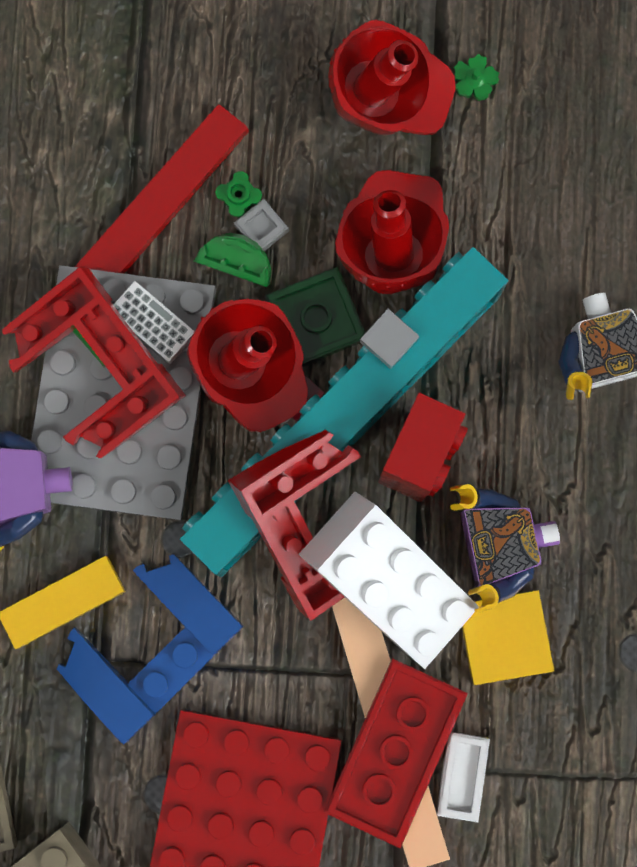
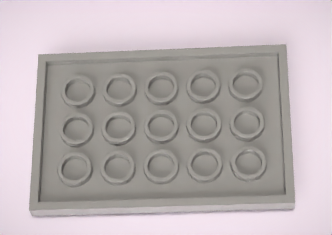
(153, 466)

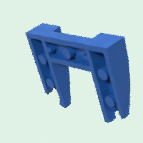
(131, 705)

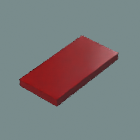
(395, 753)

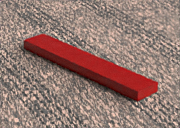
(166, 193)

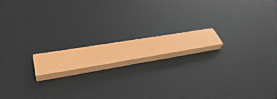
(368, 663)

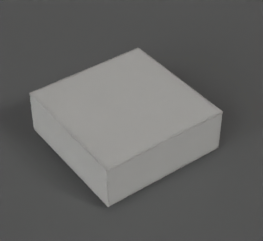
(262, 225)
(389, 338)

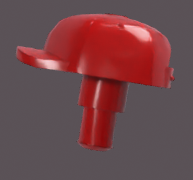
(390, 81)
(394, 232)
(250, 363)

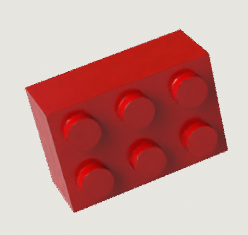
(426, 440)

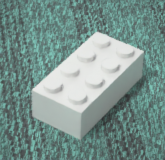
(389, 579)

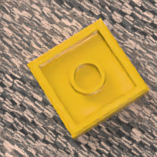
(508, 640)

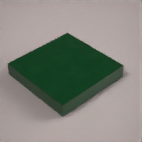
(320, 314)

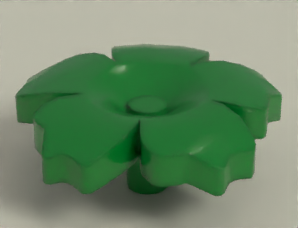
(475, 78)

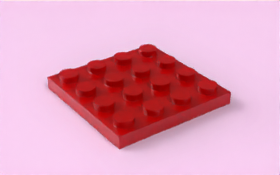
(244, 795)

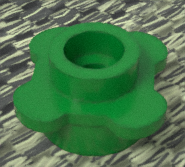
(238, 205)

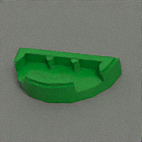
(236, 256)

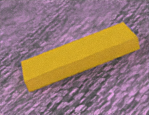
(61, 602)

